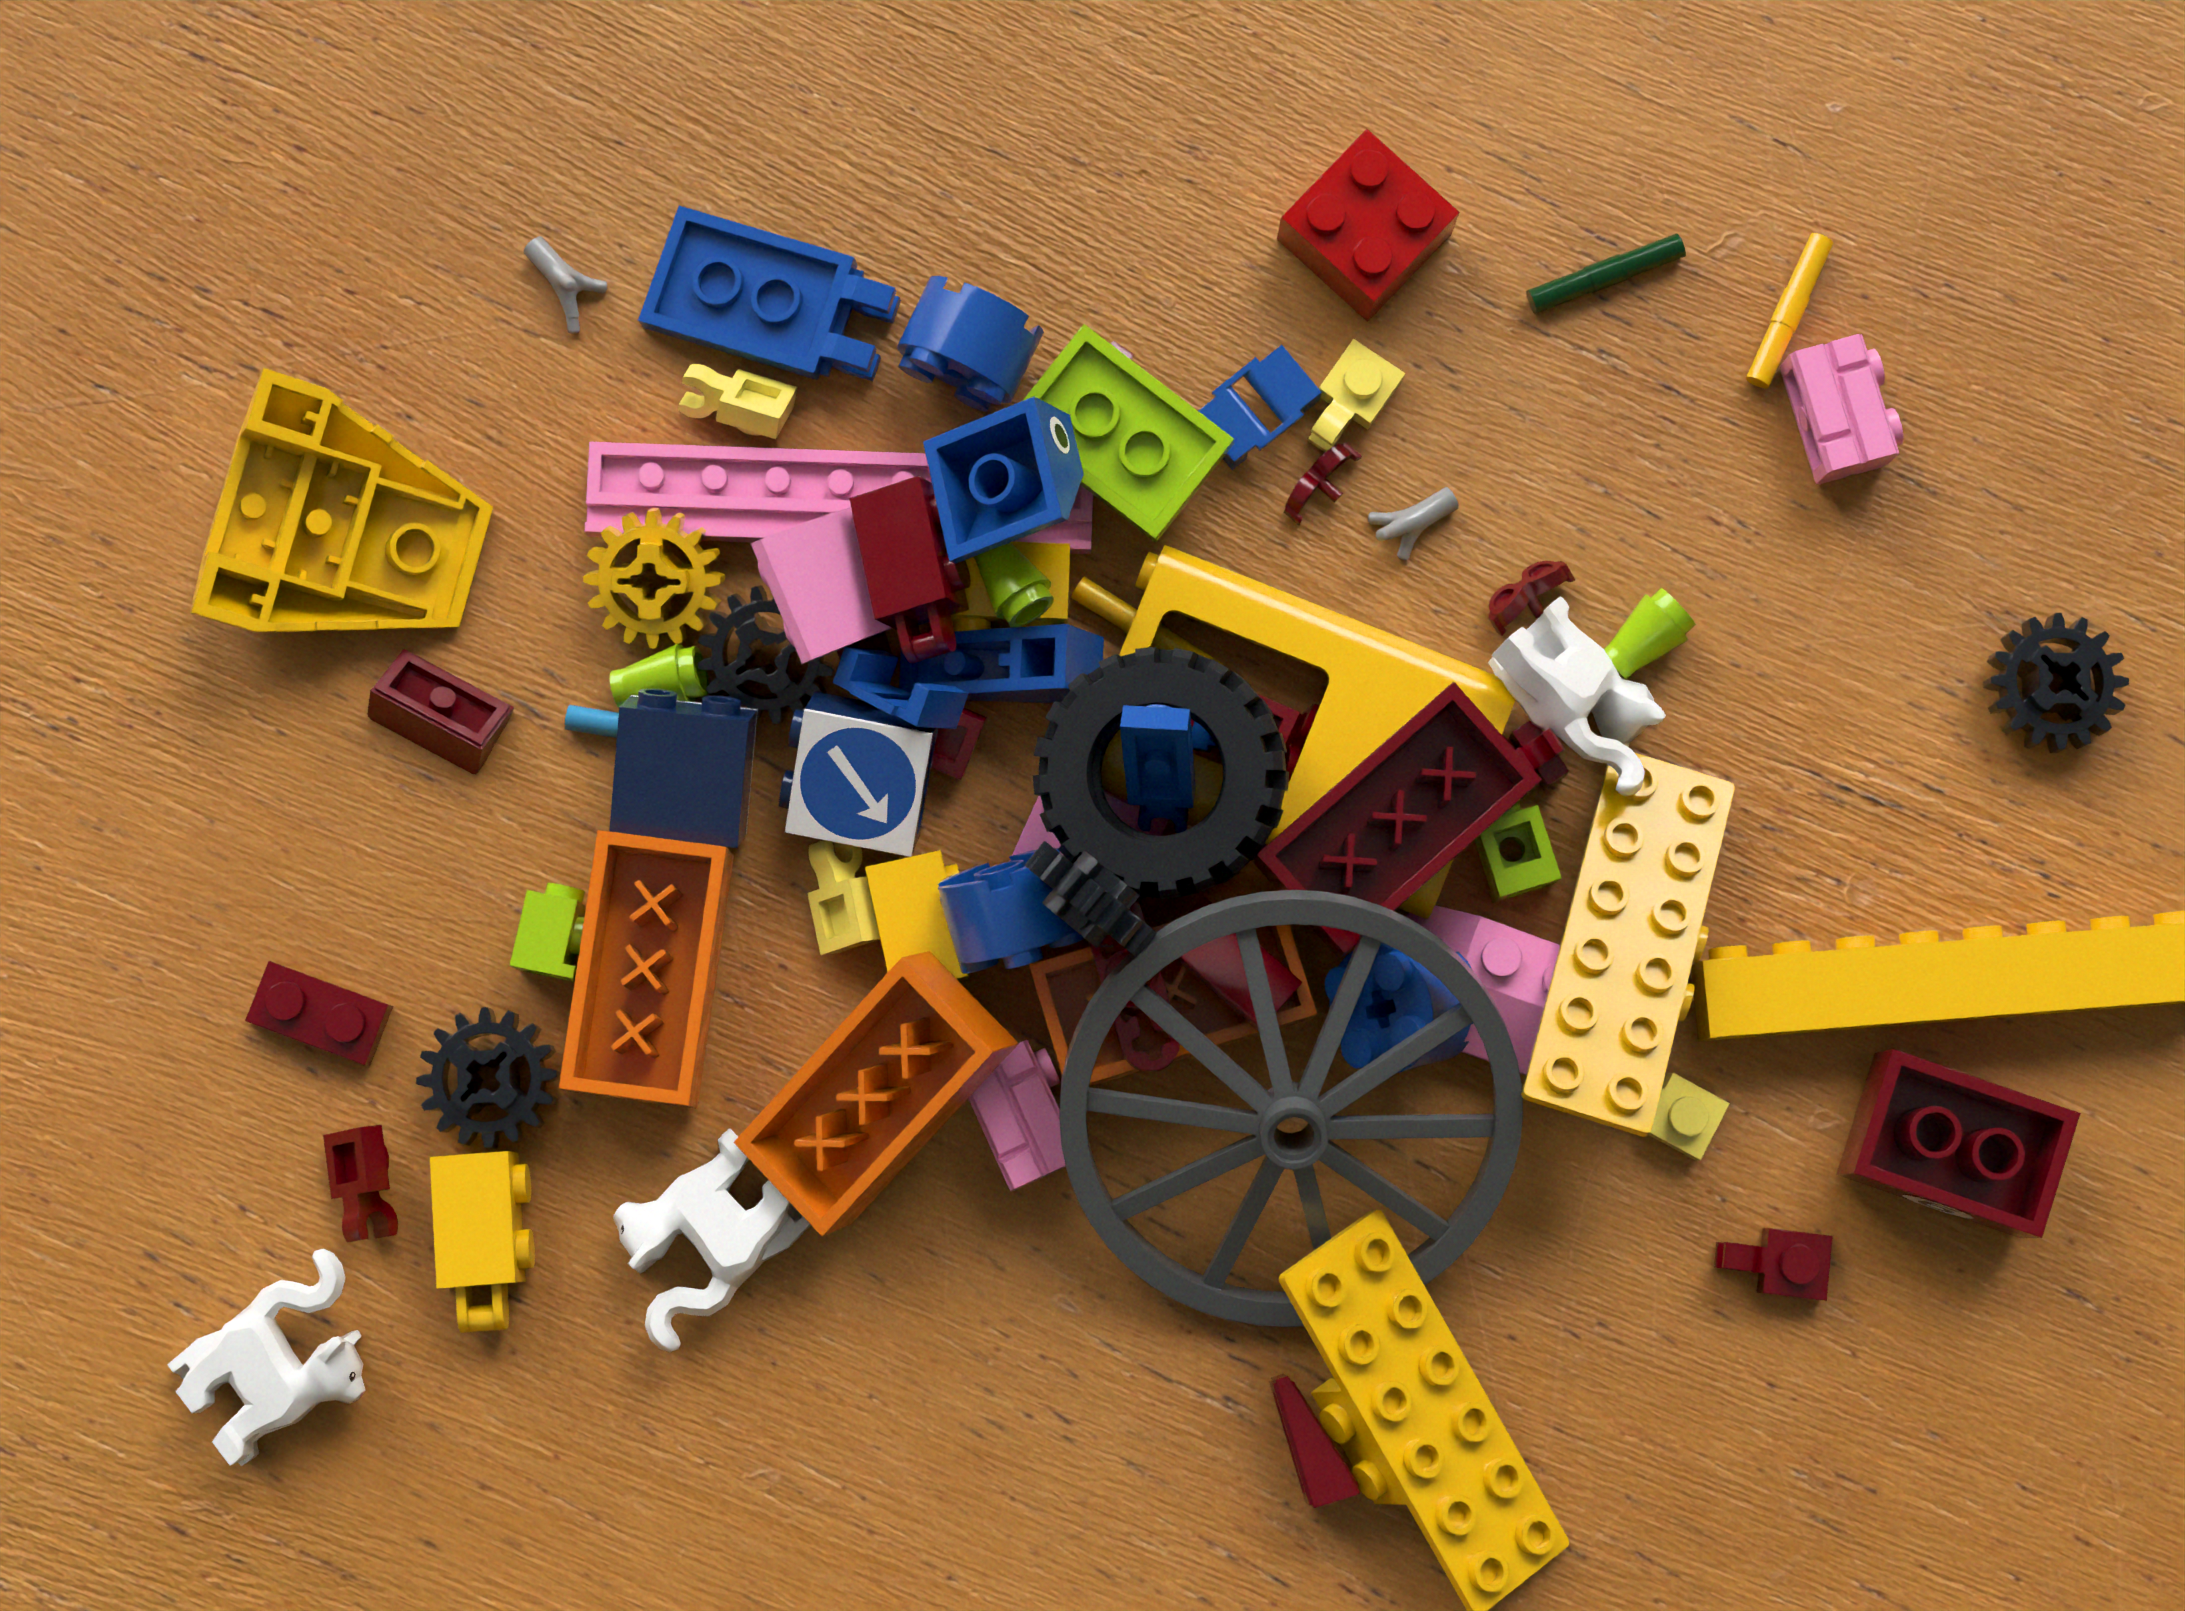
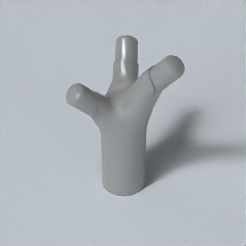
(563, 278)
(1413, 519)

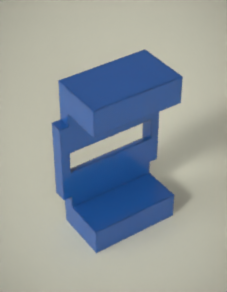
(1280, 385)
(869, 675)

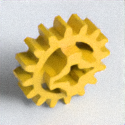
(652, 605)

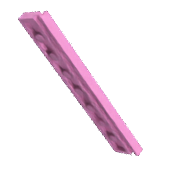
(760, 491)

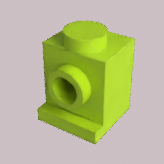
(1537, 863)
(550, 932)

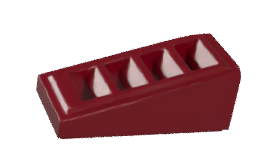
(1317, 1462)

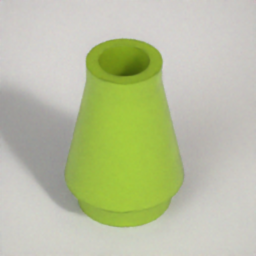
(1014, 585)
(1649, 632)
(669, 670)

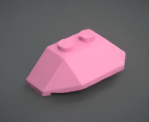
(1511, 967)

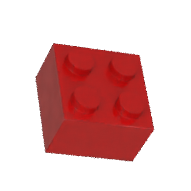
(1367, 225)

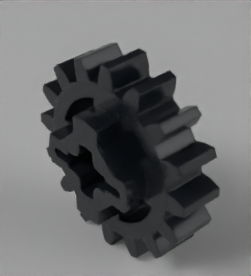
(749, 630)
(2075, 698)
(1090, 899)
(468, 1059)

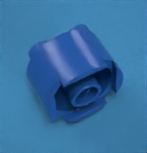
(968, 343)
(1001, 915)
(1393, 1005)

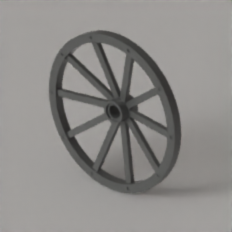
(1287, 1099)

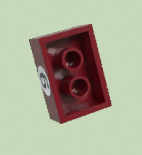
(1958, 1144)

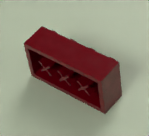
(1402, 811)

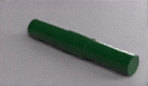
(1606, 273)

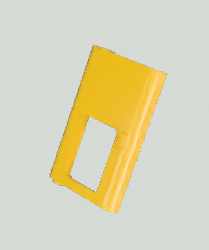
(1370, 691)

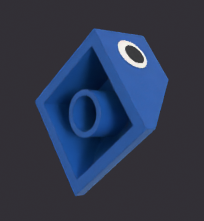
(1004, 476)

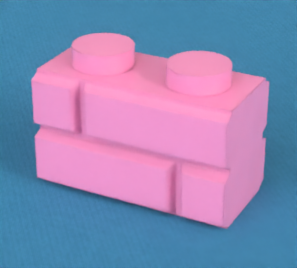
(1841, 408)
(1021, 1116)

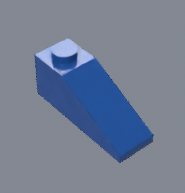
(1011, 663)

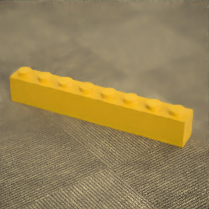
(1940, 980)

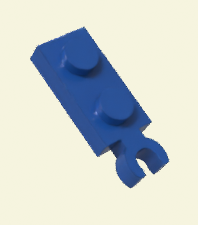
(1158, 763)

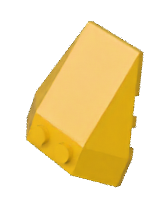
(334, 524)

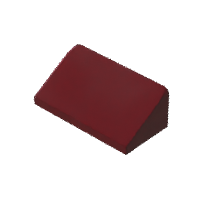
(438, 711)
(1222, 971)

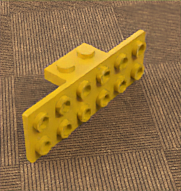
(1629, 947)
(1418, 1414)

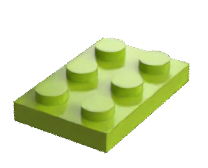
(1134, 436)

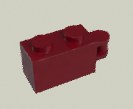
(910, 566)

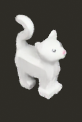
(1565, 676)
(722, 1231)
(263, 1367)

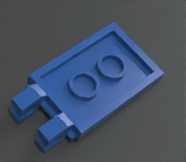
(764, 297)

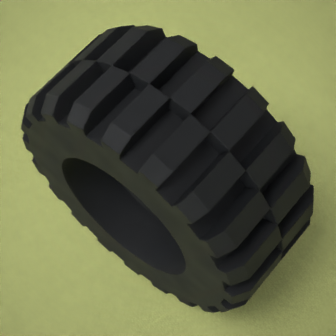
(1249, 752)

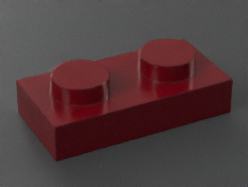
(319, 1013)

